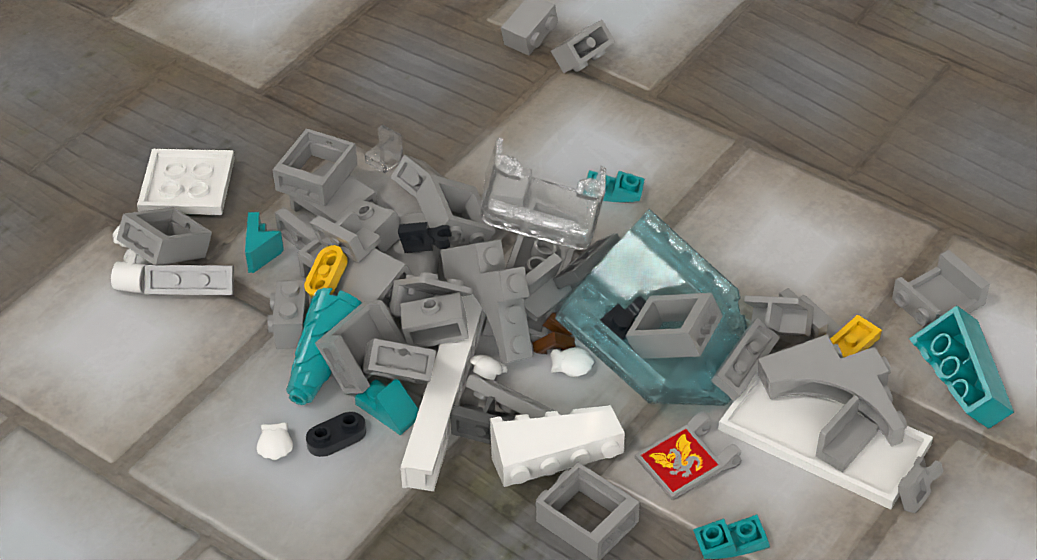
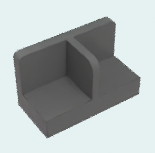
(474, 421)

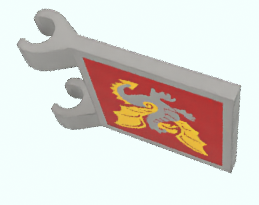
(683, 460)

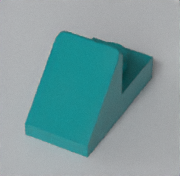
(261, 244)
(389, 405)

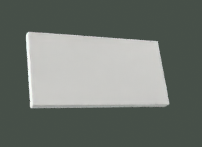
(791, 431)

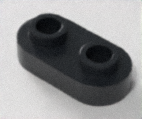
(337, 432)

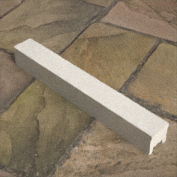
(447, 385)

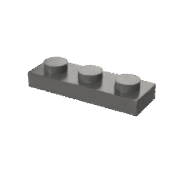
(585, 262)

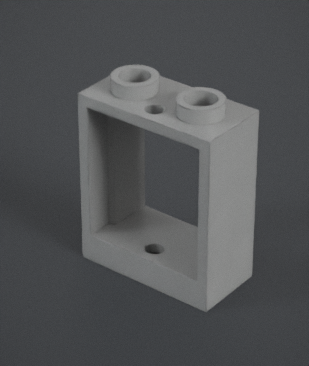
(309, 186)
(441, 196)
(164, 236)
(700, 318)
(392, 361)
(609, 532)

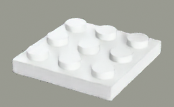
(187, 180)

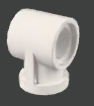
(129, 274)

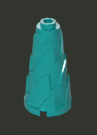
(309, 366)

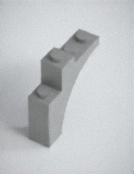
(497, 291)
(822, 371)

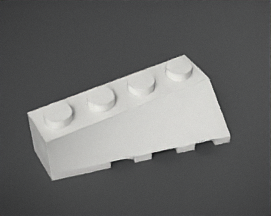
(553, 443)

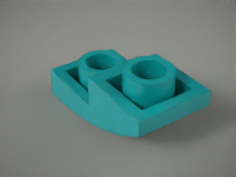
(623, 188)
(724, 541)

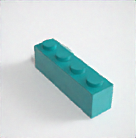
(965, 364)

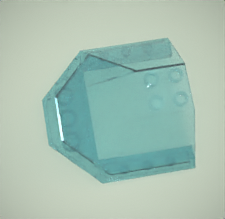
(655, 263)

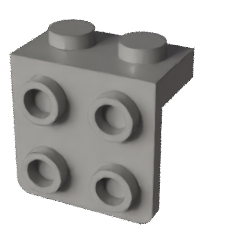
(423, 287)

